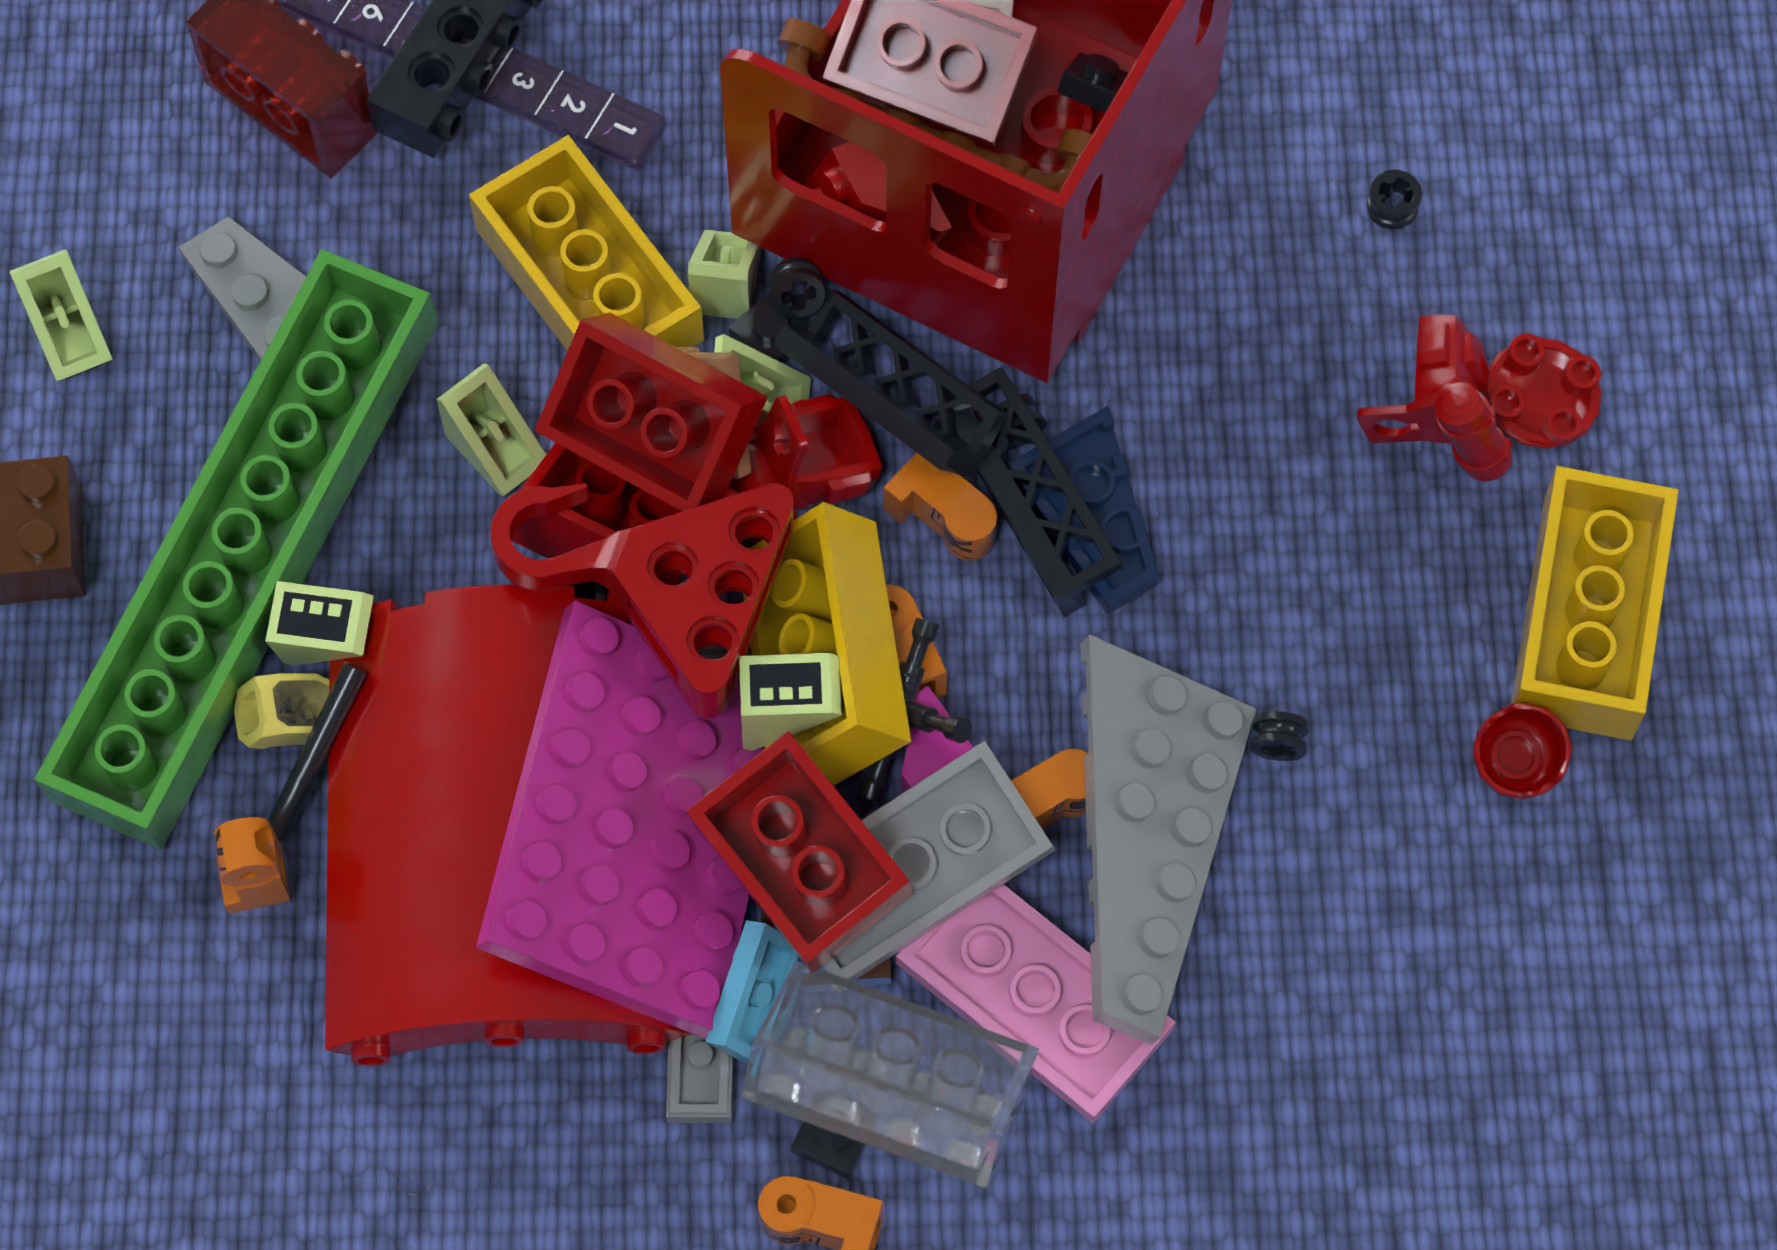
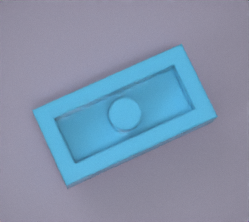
(750, 989)

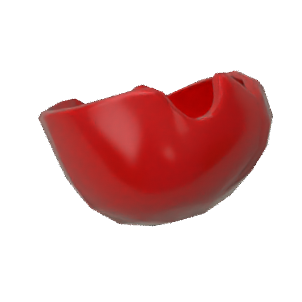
(1522, 751)

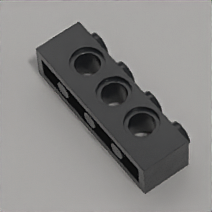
(428, 56)

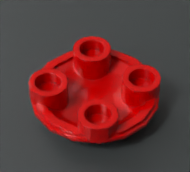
(1543, 391)

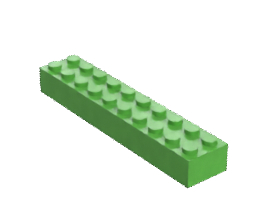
(247, 522)

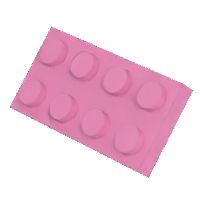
(1032, 983)

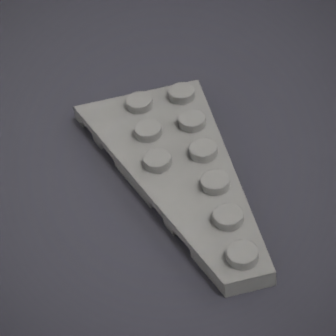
(1154, 812)

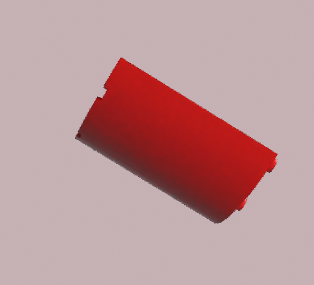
(419, 827)

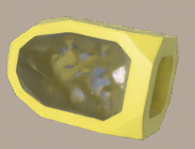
(279, 708)

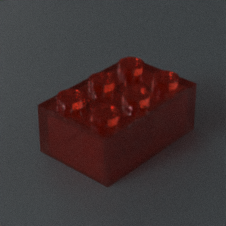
(285, 78)

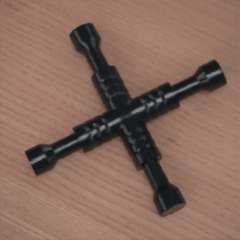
(919, 716)

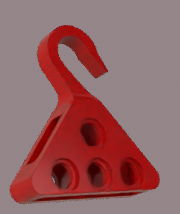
(669, 618)

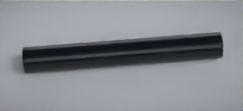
(316, 749)

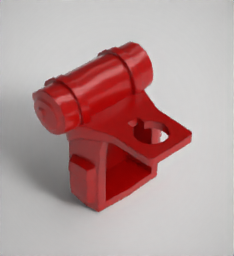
(1447, 401)
(814, 450)

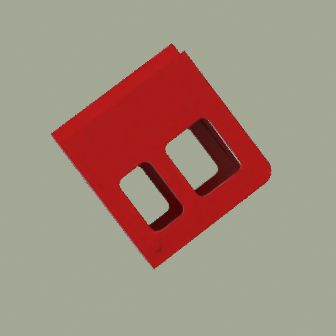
(1020, 260)

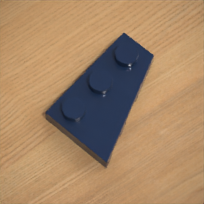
(1101, 478)

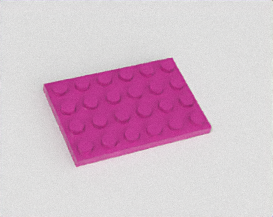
(598, 854)

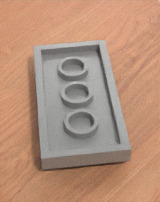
(955, 843)

